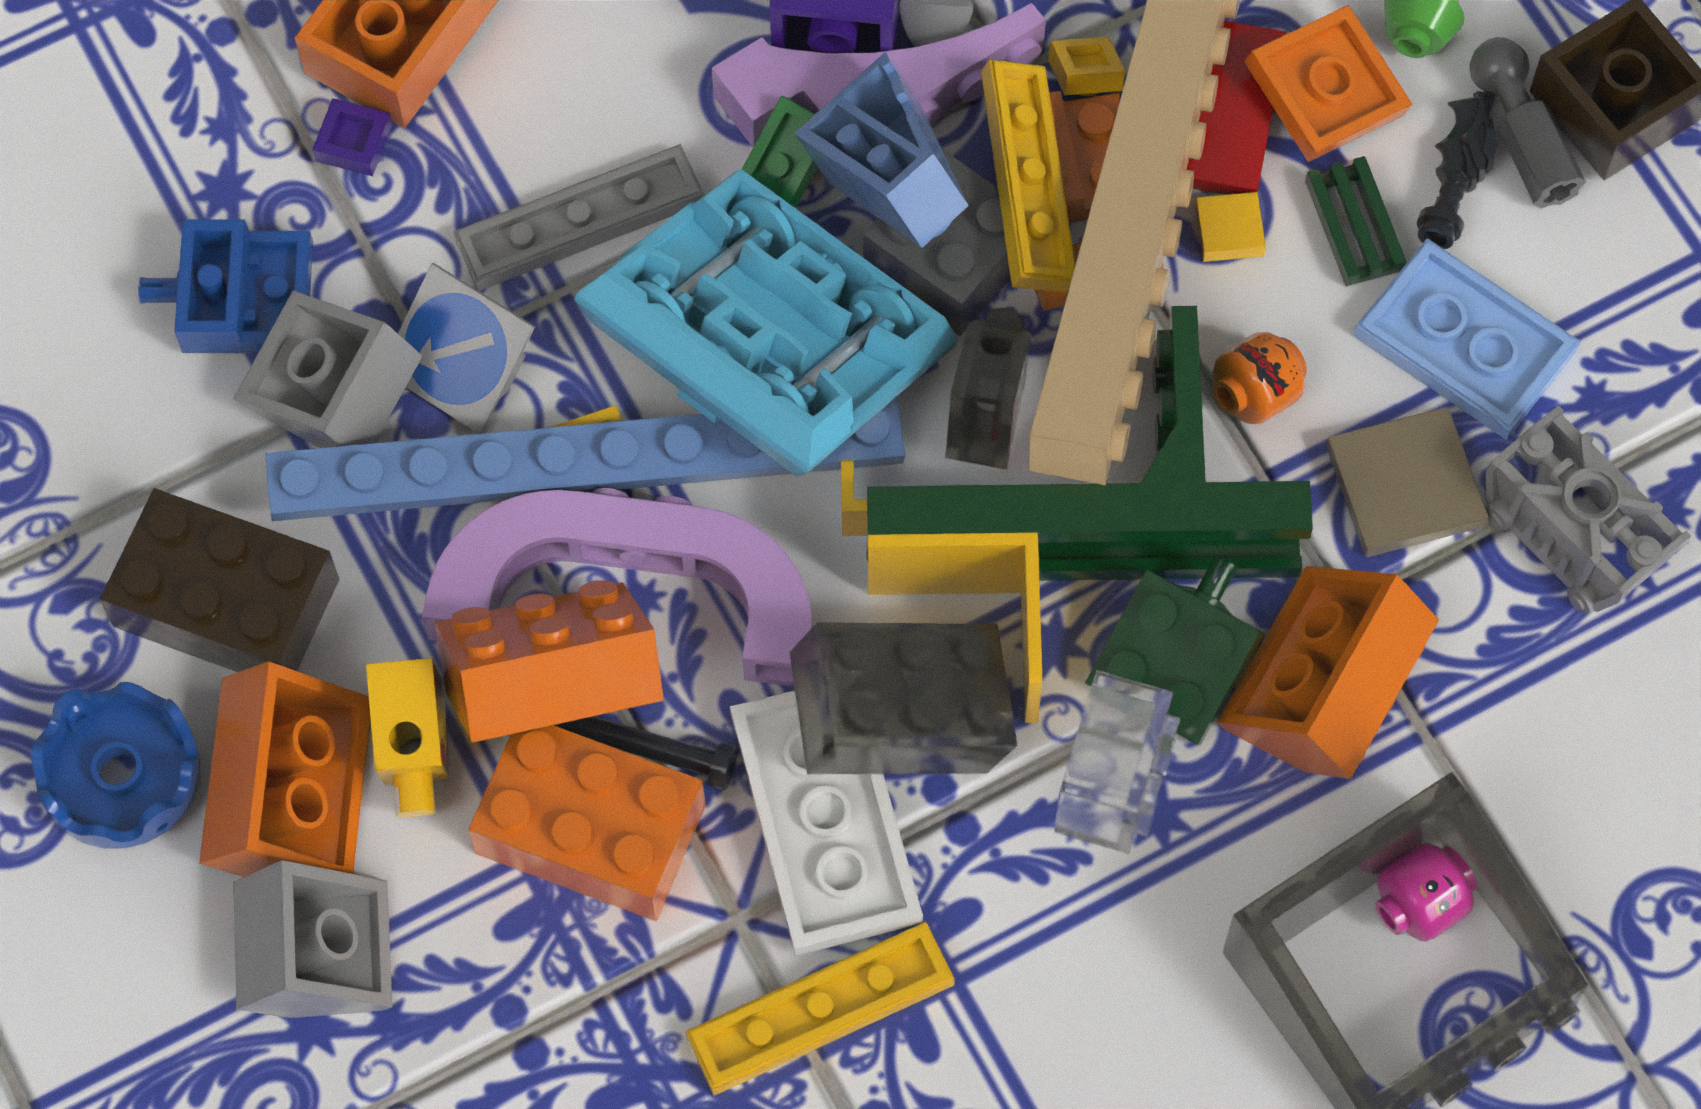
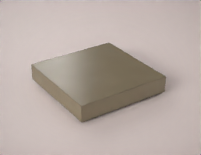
(1406, 482)

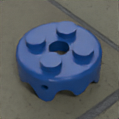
(107, 724)

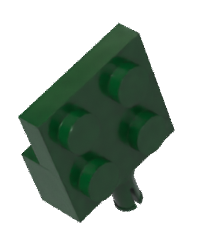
(1182, 644)

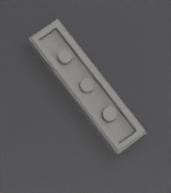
(578, 217)

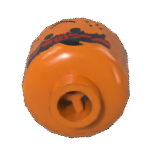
(1259, 377)

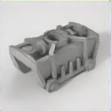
(1565, 535)

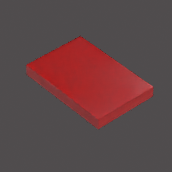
(1239, 121)

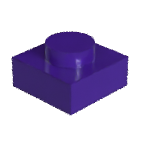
(352, 137)

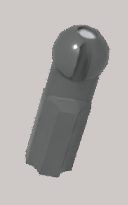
(1528, 125)

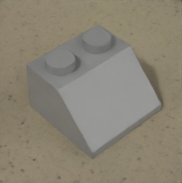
(328, 373)
(311, 942)

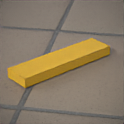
(1028, 176)
(819, 1008)

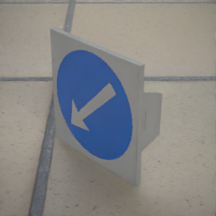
(466, 347)

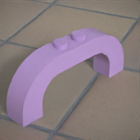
(632, 535)

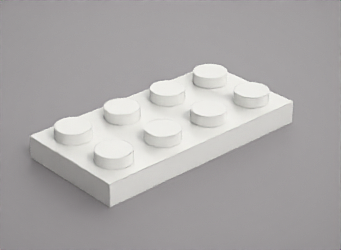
(824, 834)

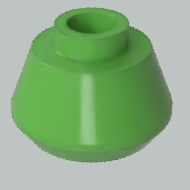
(1422, 25)

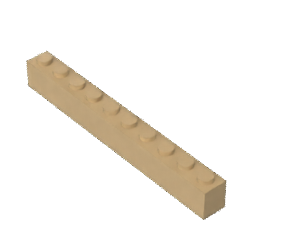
(1126, 239)

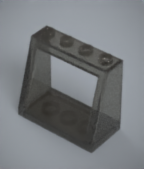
(1274, 978)

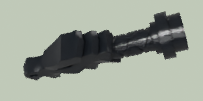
(1467, 157)

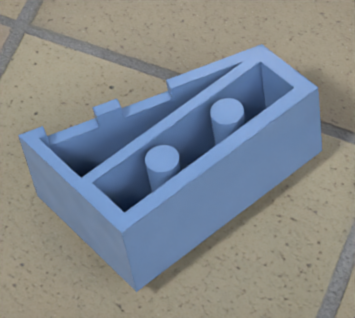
(885, 154)

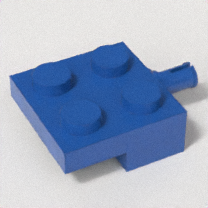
(231, 284)

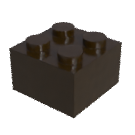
(1620, 87)

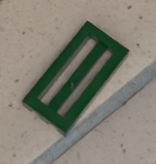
(1340, 178)

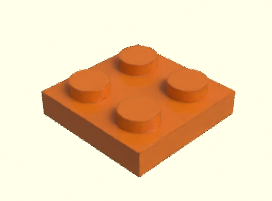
(1328, 83)

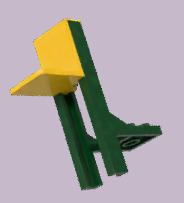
(1031, 533)

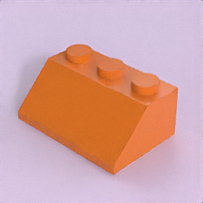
(1330, 669)
(285, 772)

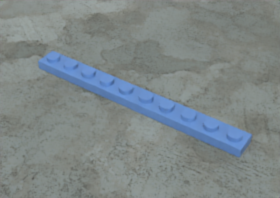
(541, 459)

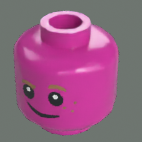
(1425, 891)

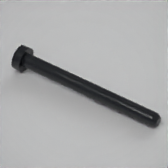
(716, 764)

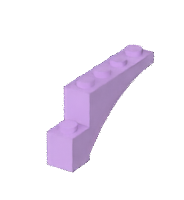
(937, 72)

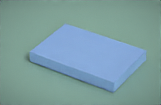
(1466, 338)

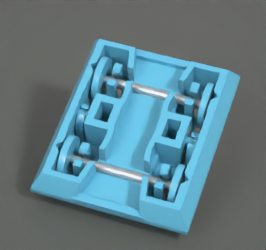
(767, 321)

